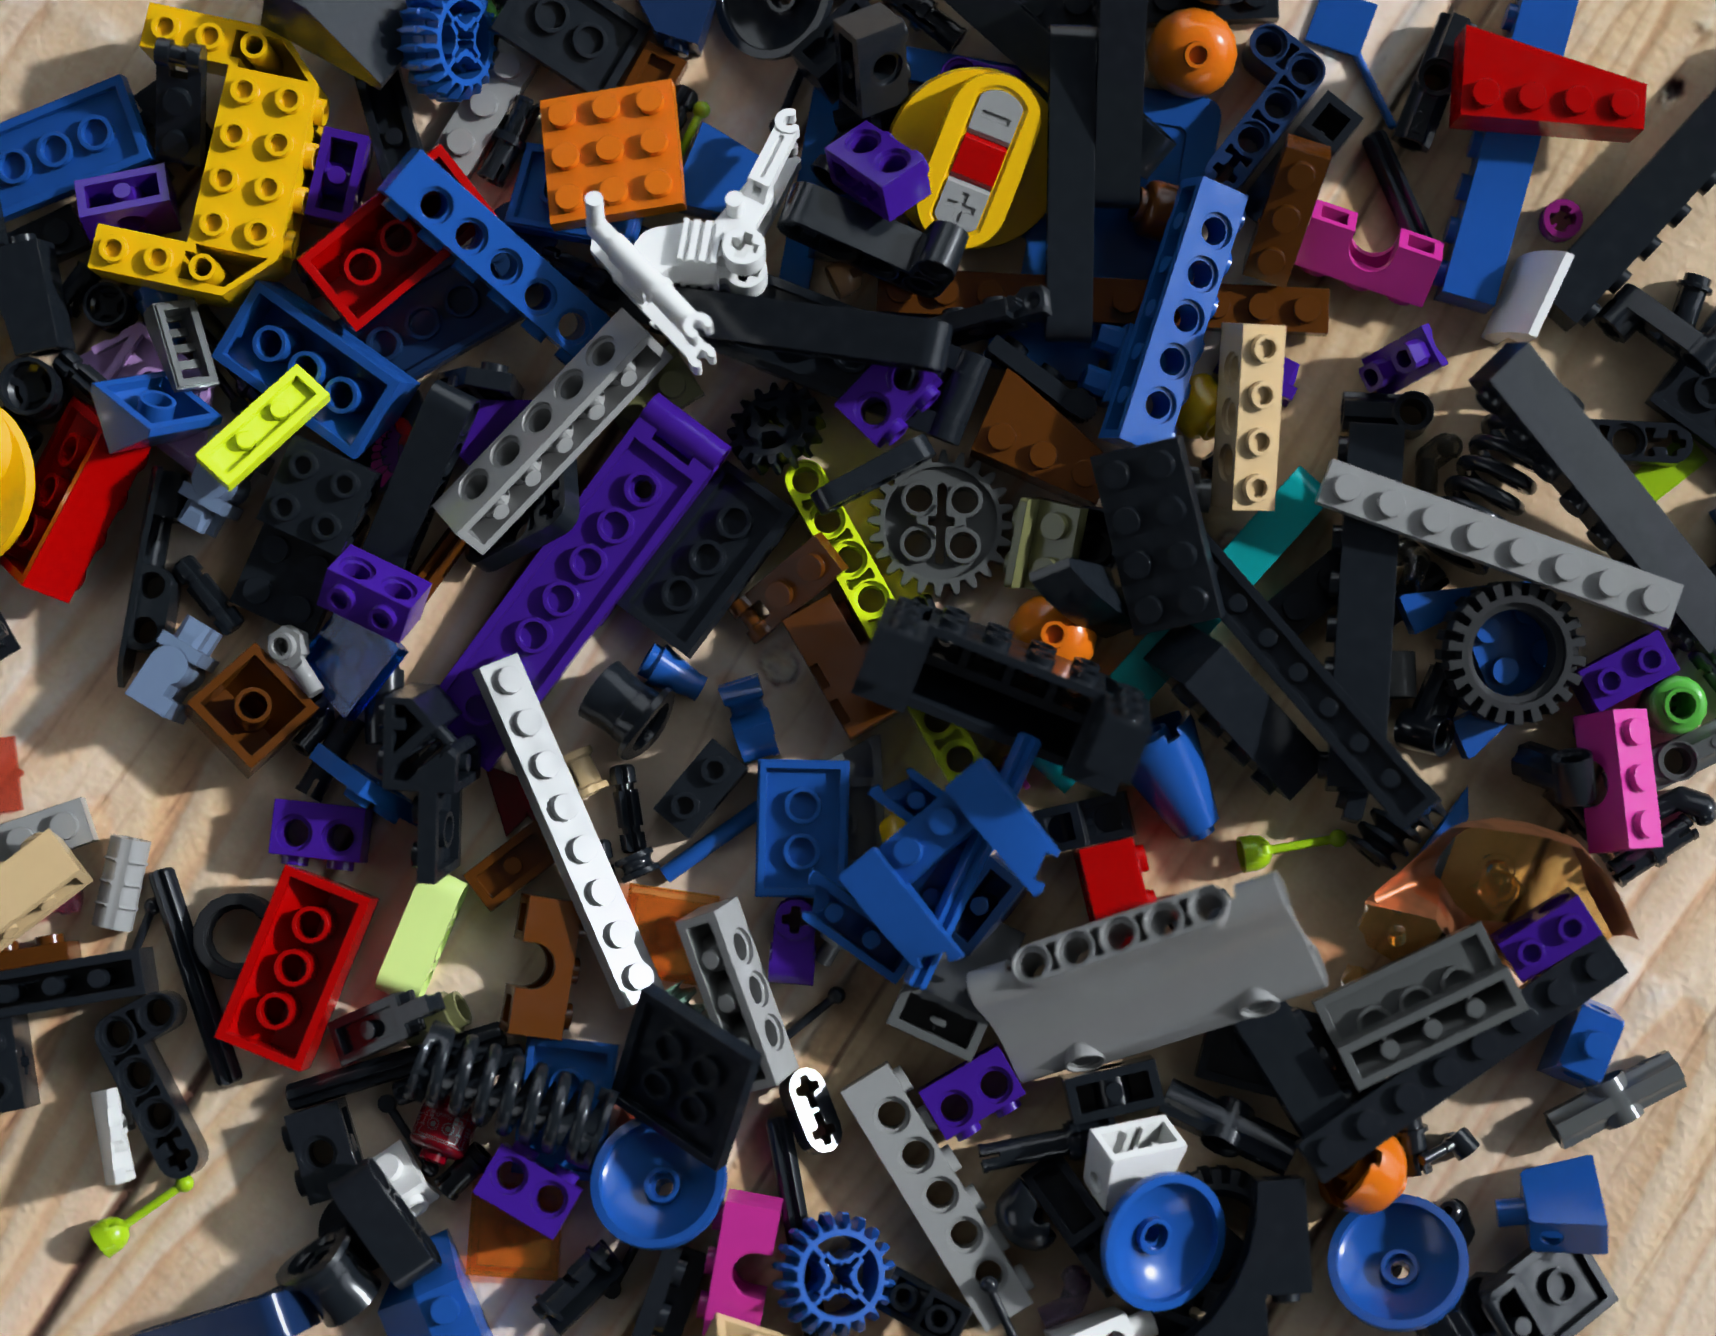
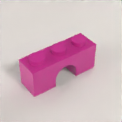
(1400, 273)
(1630, 811)
(746, 1226)

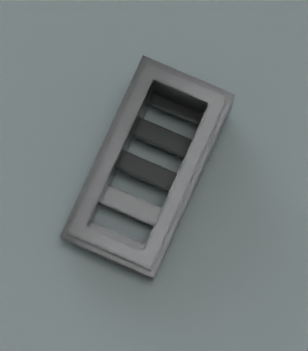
(187, 314)

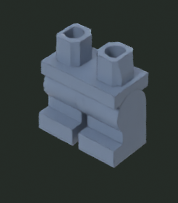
(212, 503)
(176, 669)

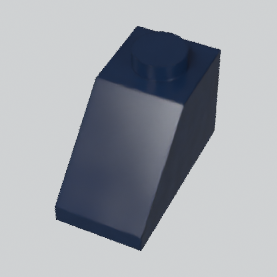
(679, 23)
(989, 905)

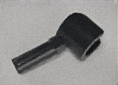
(1459, 1143)

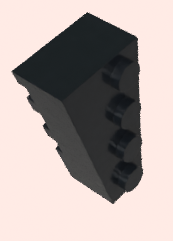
(1235, 709)

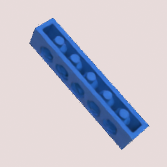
(420, 174)
(1168, 289)

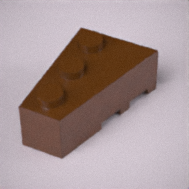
(1036, 443)
(835, 660)

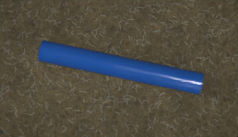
(710, 842)

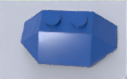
(437, 1303)

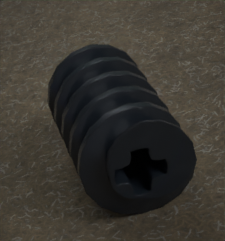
(1387, 837)

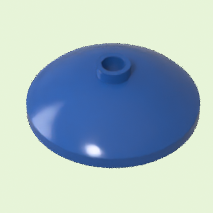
(628, 1184)
(1402, 1235)
(1176, 1253)

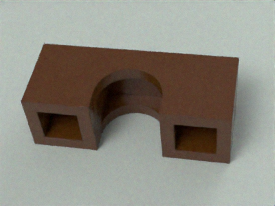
(1287, 210)
(543, 1006)

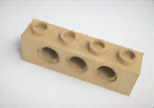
(1248, 416)

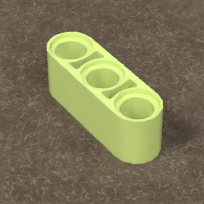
(421, 936)

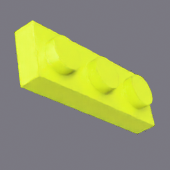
(262, 427)

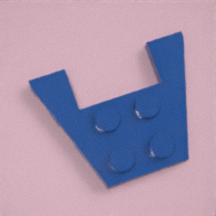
(1506, 655)

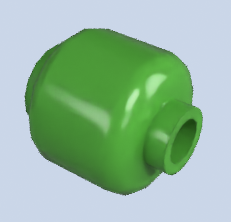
(1687, 705)

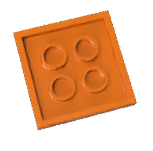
(616, 145)

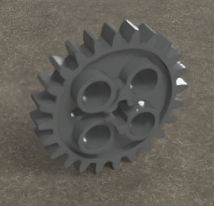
(981, 525)

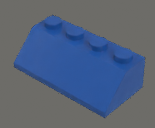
(282, 329)

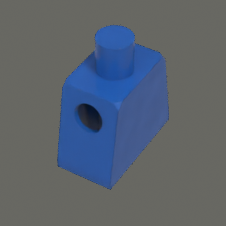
(713, 170)
(1582, 1045)
(1559, 1208)

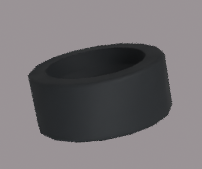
(205, 925)

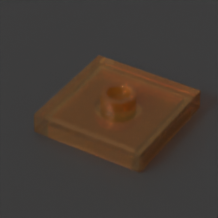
(655, 915)
(509, 1248)

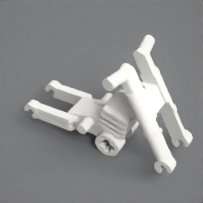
(700, 251)

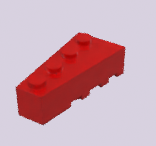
(1538, 93)

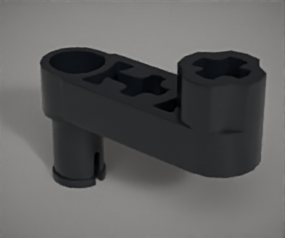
(1637, 311)

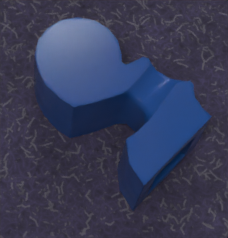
(749, 718)

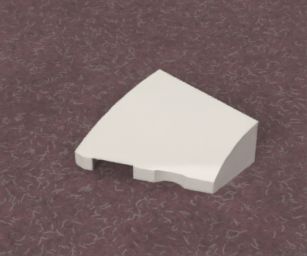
(112, 1124)

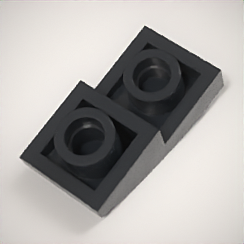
(924, 1306)

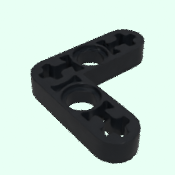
(547, 520)

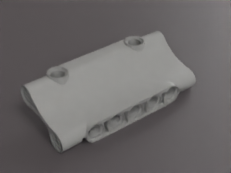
(1154, 987)

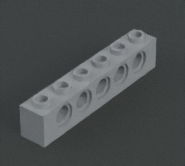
(552, 431)
(864, 1099)

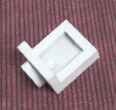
(406, 1177)

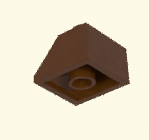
(250, 710)

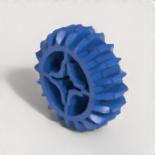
(447, 47)
(860, 1251)

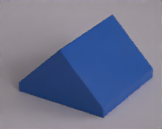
(148, 413)

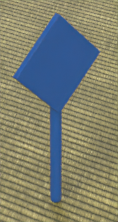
(1343, 28)

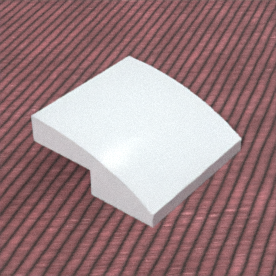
(1527, 296)

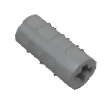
(121, 883)

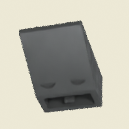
(945, 1010)

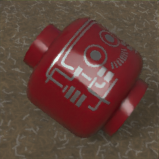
(442, 1135)

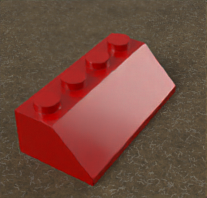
(376, 256)
(73, 504)
(297, 968)

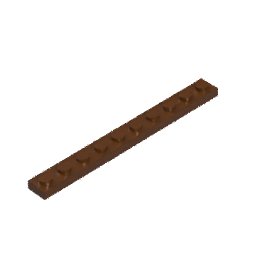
(1119, 300)

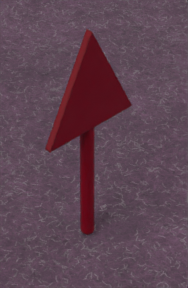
(510, 799)

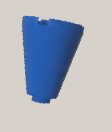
(1176, 778)

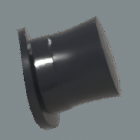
(627, 709)
(331, 1277)

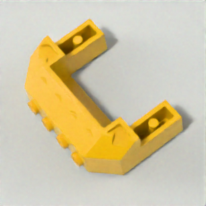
(252, 174)

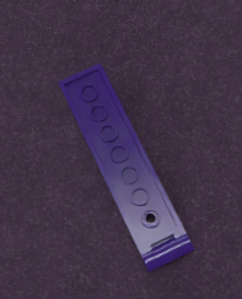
(586, 572)

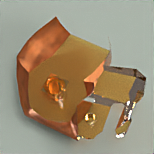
(1486, 874)

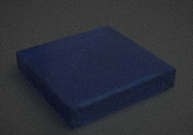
(352, 664)

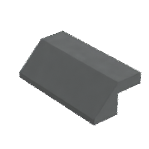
(1419, 1005)

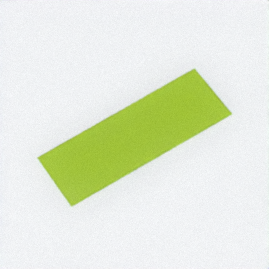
(1662, 479)

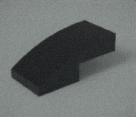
(1088, 821)

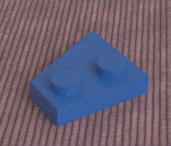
(364, 787)

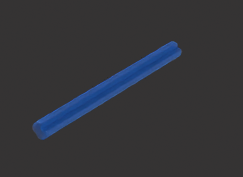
(973, 859)

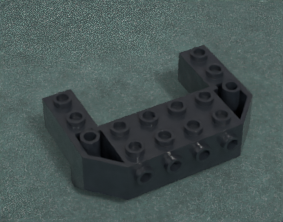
(1089, 734)

